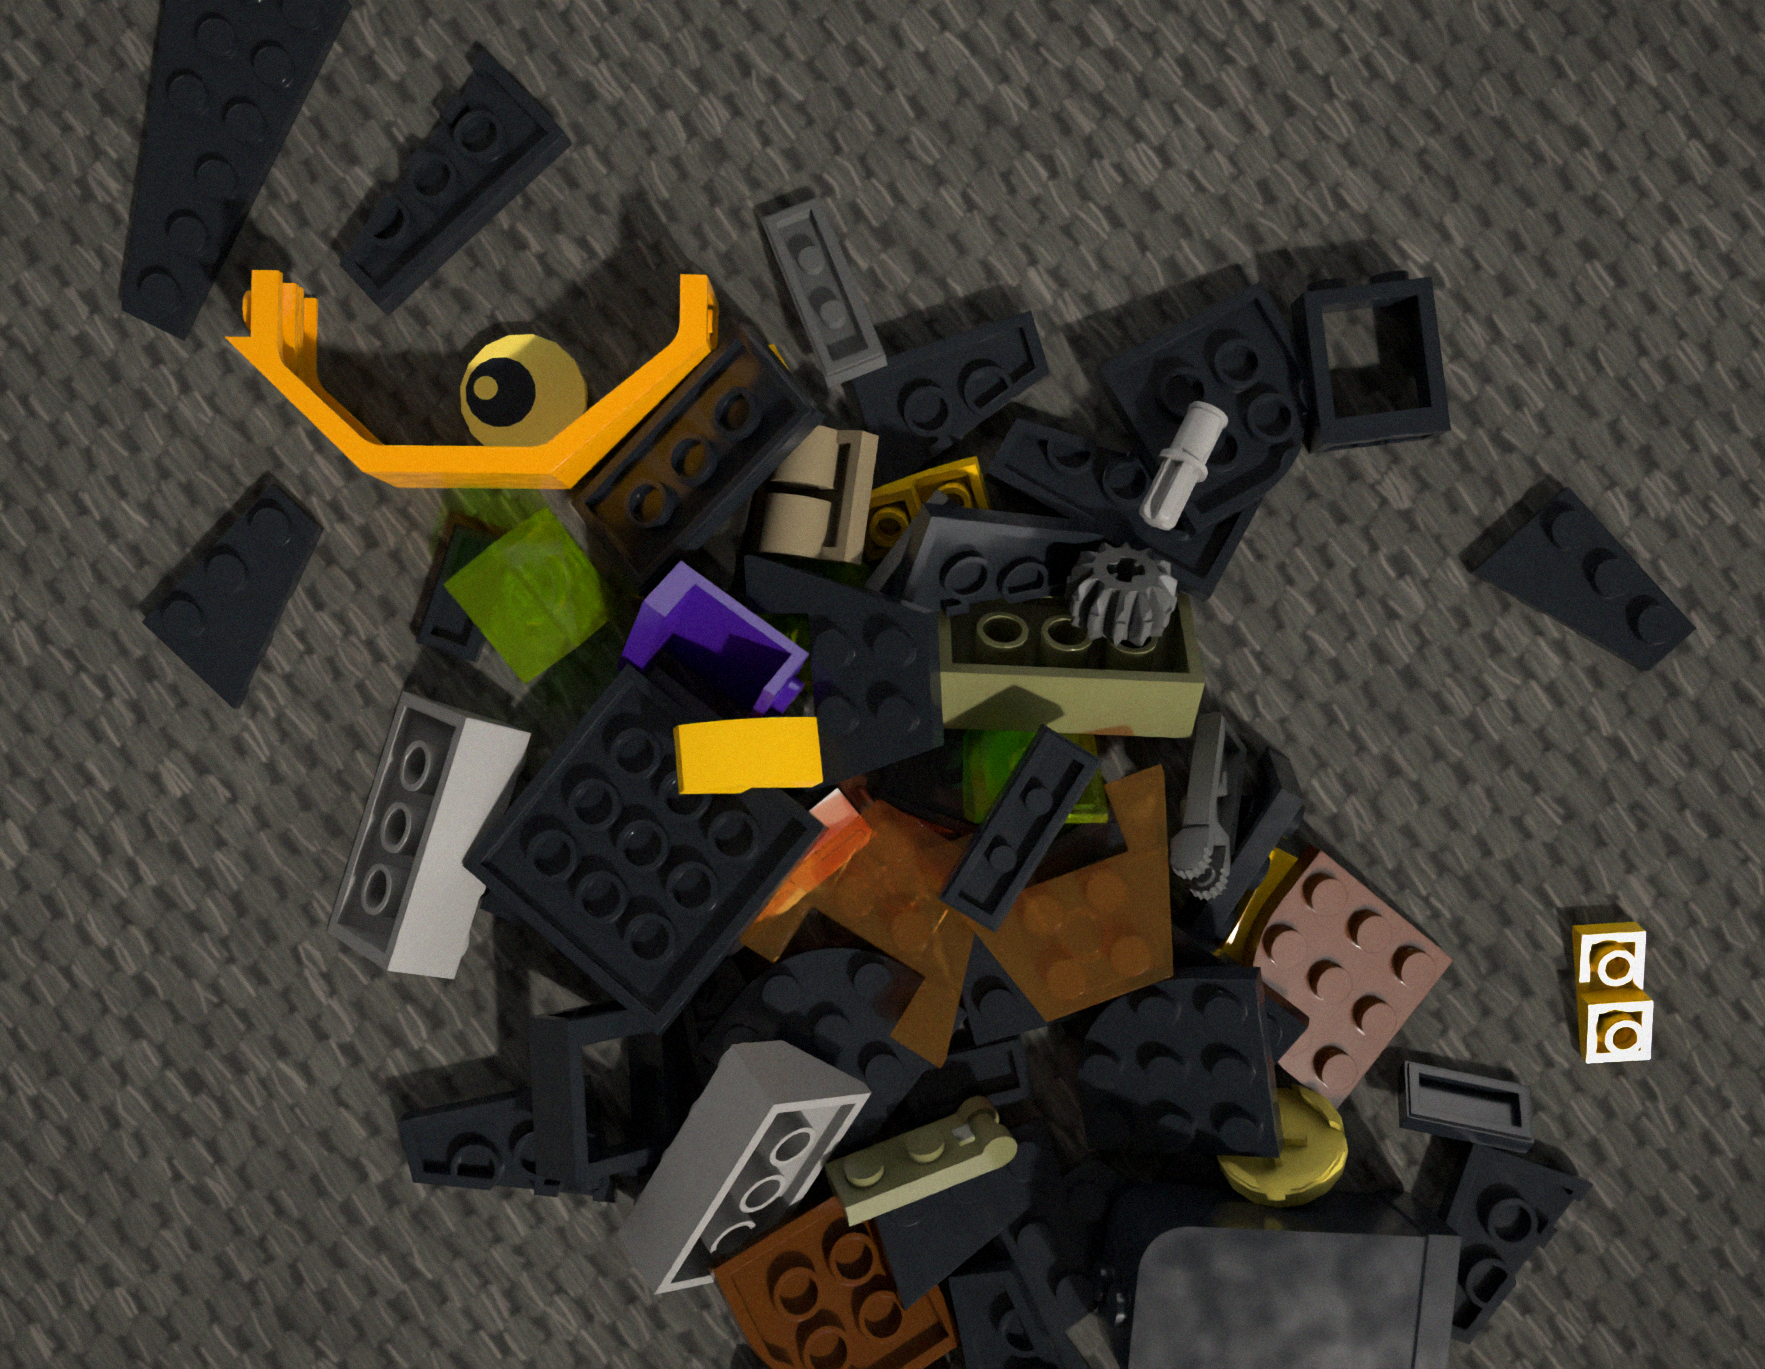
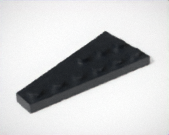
(216, 122)

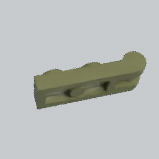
(921, 1162)

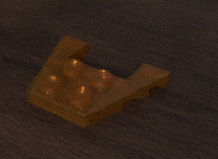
(882, 893)
(1095, 926)

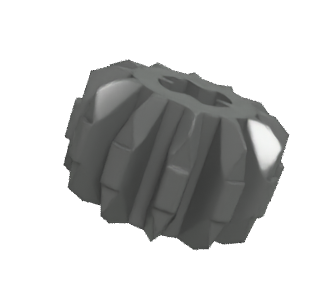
(1121, 594)

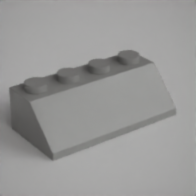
(429, 809)
(739, 1160)

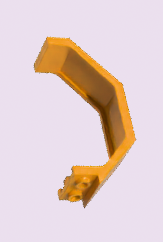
(286, 354)

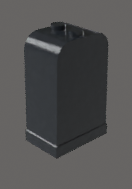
(1256, 1286)

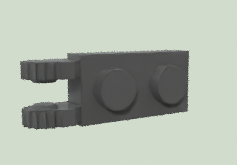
(1210, 808)

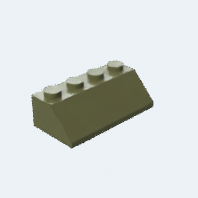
(1032, 667)

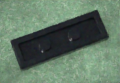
(1018, 828)

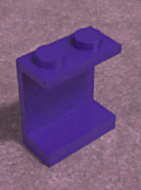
(716, 642)

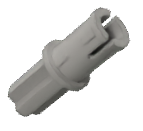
(1182, 465)

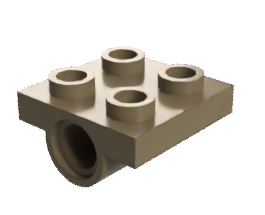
(817, 499)

